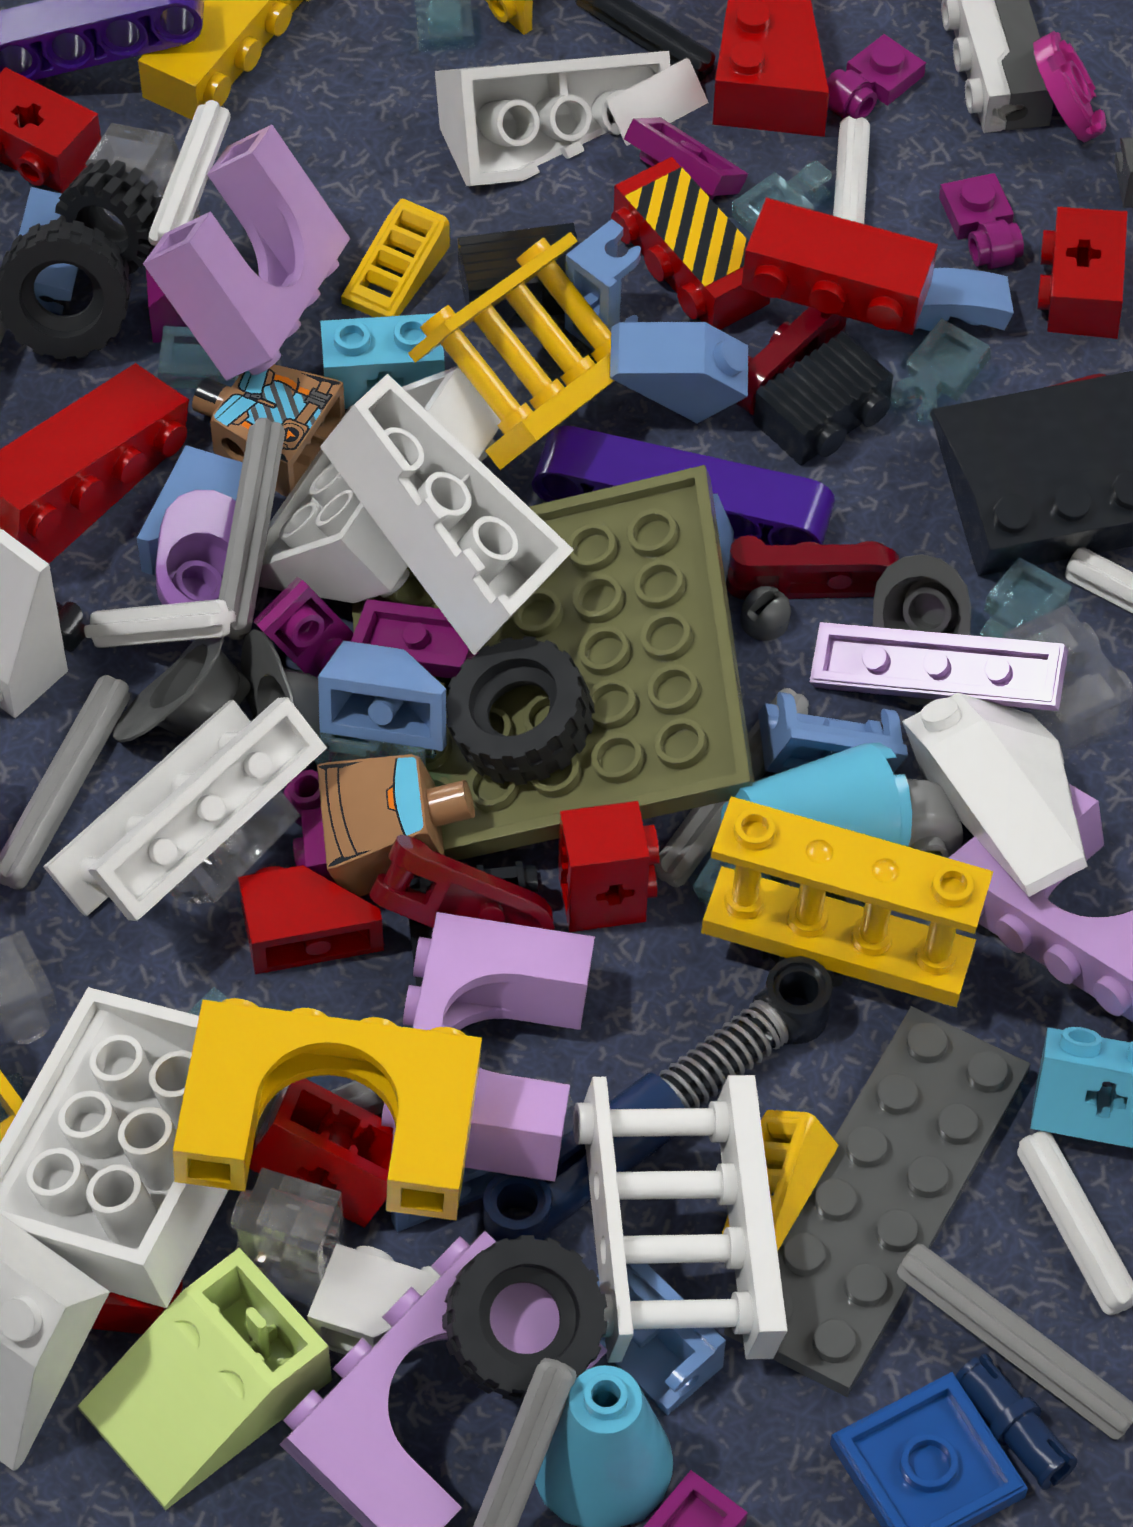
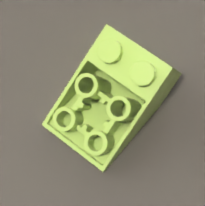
(207, 1379)

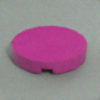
(1069, 86)

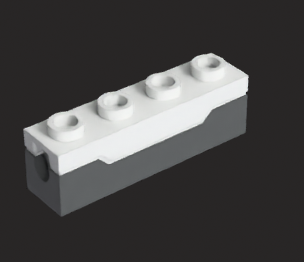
(999, 60)

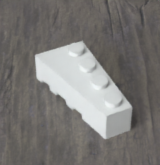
(443, 512)

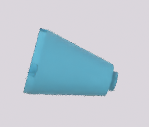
(843, 790)
(606, 1454)

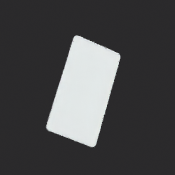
(663, 95)

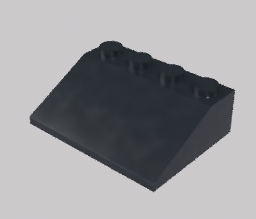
(1042, 471)

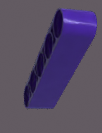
(79, 34)
(755, 499)

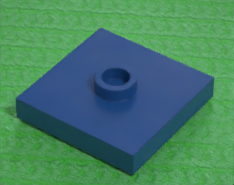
(929, 1460)

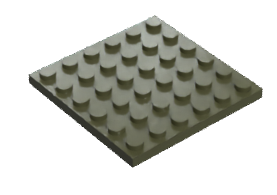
(656, 646)

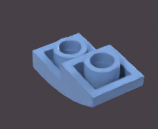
(967, 295)

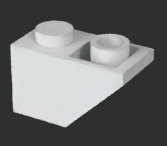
(358, 1292)

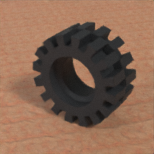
(121, 194)

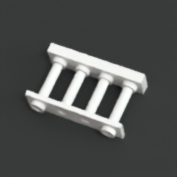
(185, 808)
(738, 1182)

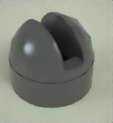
(773, 619)

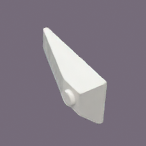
(524, 114)
(1003, 783)

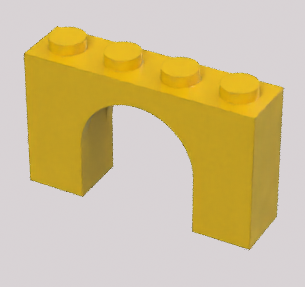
(254, 1052)

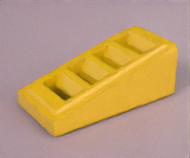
(410, 229)
(796, 1157)

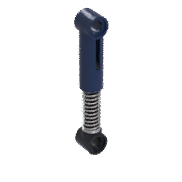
(760, 1028)

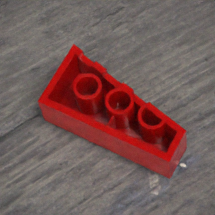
(771, 69)
(87, 459)

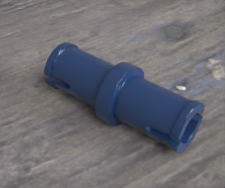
(1016, 1422)

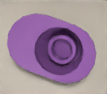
(193, 547)

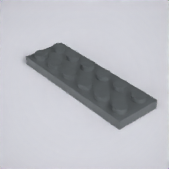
(886, 1190)

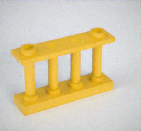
(550, 399)
(836, 933)

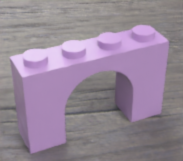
(296, 244)
(1074, 948)
(503, 972)
(348, 1433)

